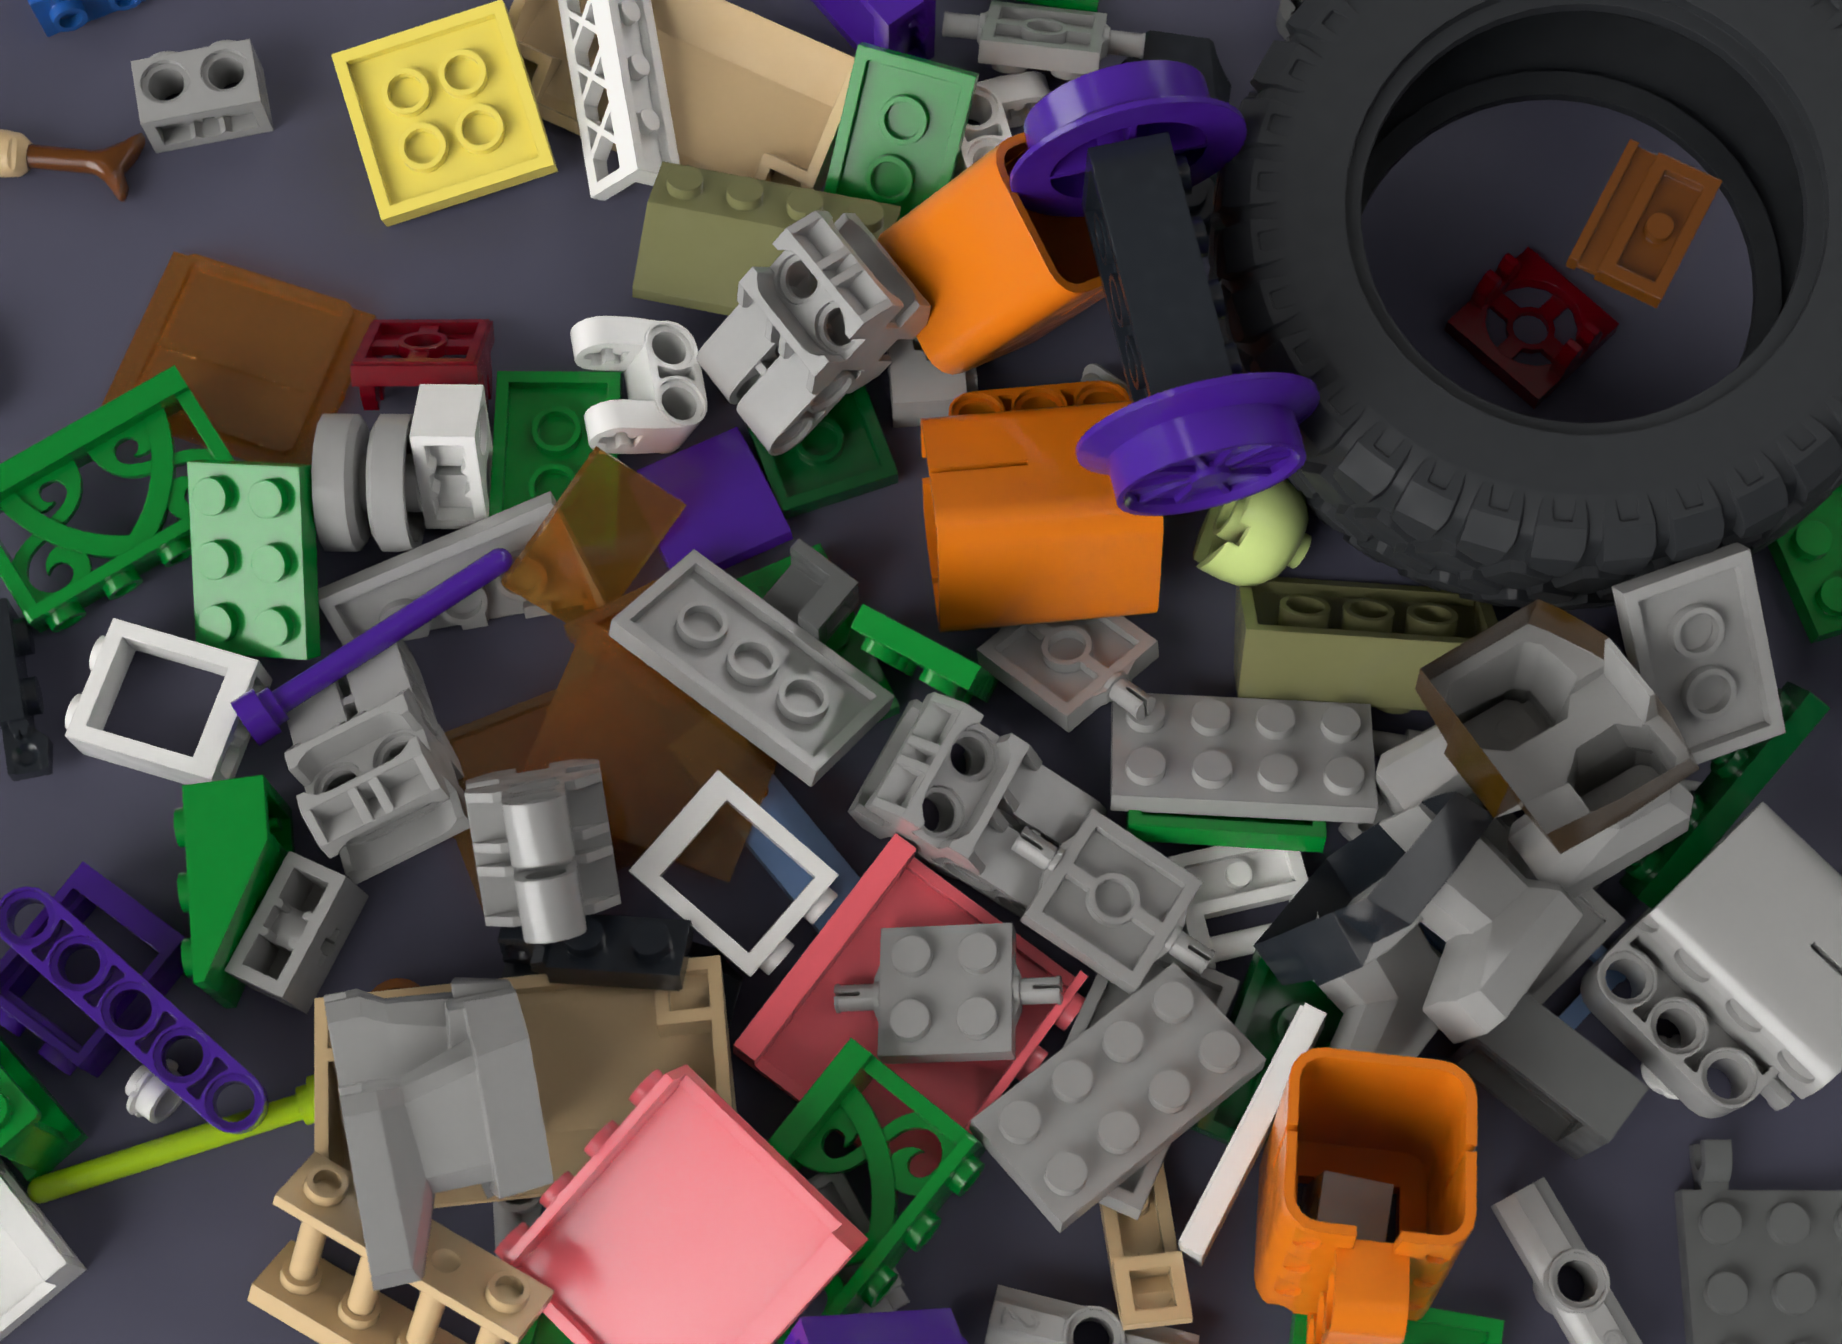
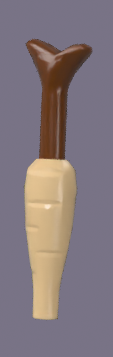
(108, 164)

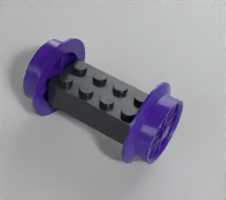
(1124, 157)

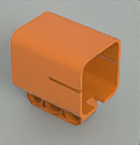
(991, 265)
(1020, 523)
(1380, 1122)

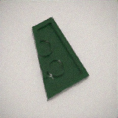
(1263, 1017)

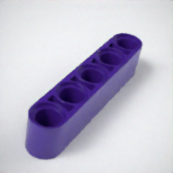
(105, 991)

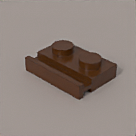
(1644, 223)

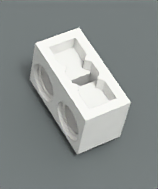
(452, 454)

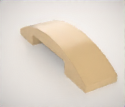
(1147, 1264)

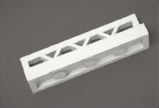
(637, 94)

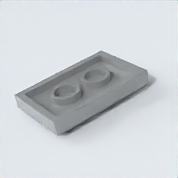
(1704, 650)

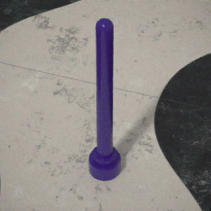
(268, 709)

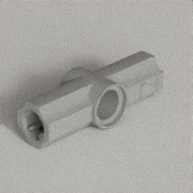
(1545, 1244)
(1038, 1319)

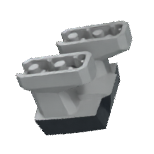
(1368, 938)

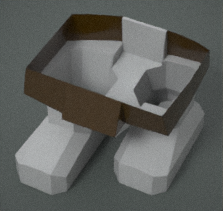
(1553, 726)

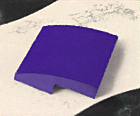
(727, 502)

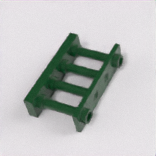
(1723, 798)

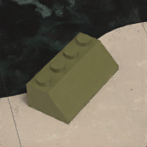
(714, 226)
(1346, 639)

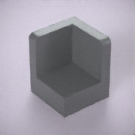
(814, 592)

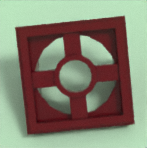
(422, 364)
(1526, 380)

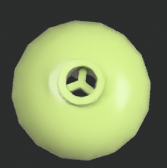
(1254, 536)

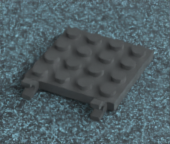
(1757, 1259)

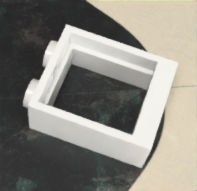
(224, 733)
(684, 829)

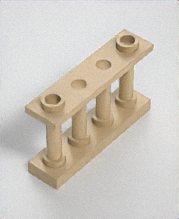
(346, 1310)

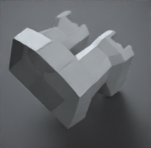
(433, 1103)

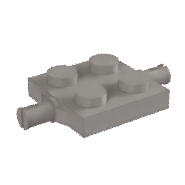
(1042, 38)
(1073, 666)
(1111, 901)
(948, 994)

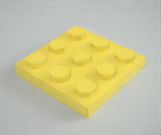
(444, 113)

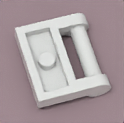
(1236, 882)

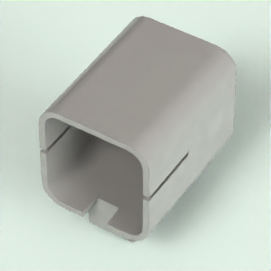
(1741, 967)

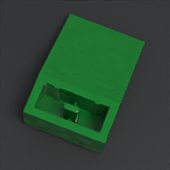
(234, 847)

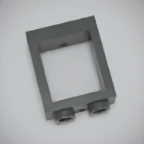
(1552, 1078)

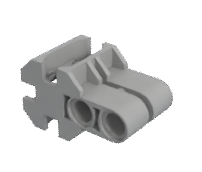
(811, 327)
(376, 767)
(977, 811)
(543, 848)

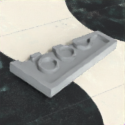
(383, 589)

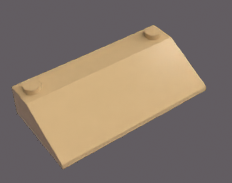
(737, 87)
(587, 1059)

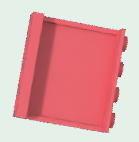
(802, 1033)
(681, 1229)

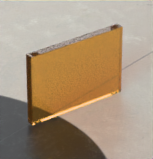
(593, 539)

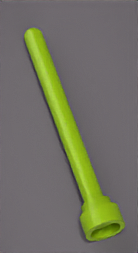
(169, 1148)

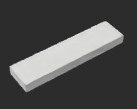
(1248, 1138)

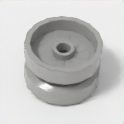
(365, 484)

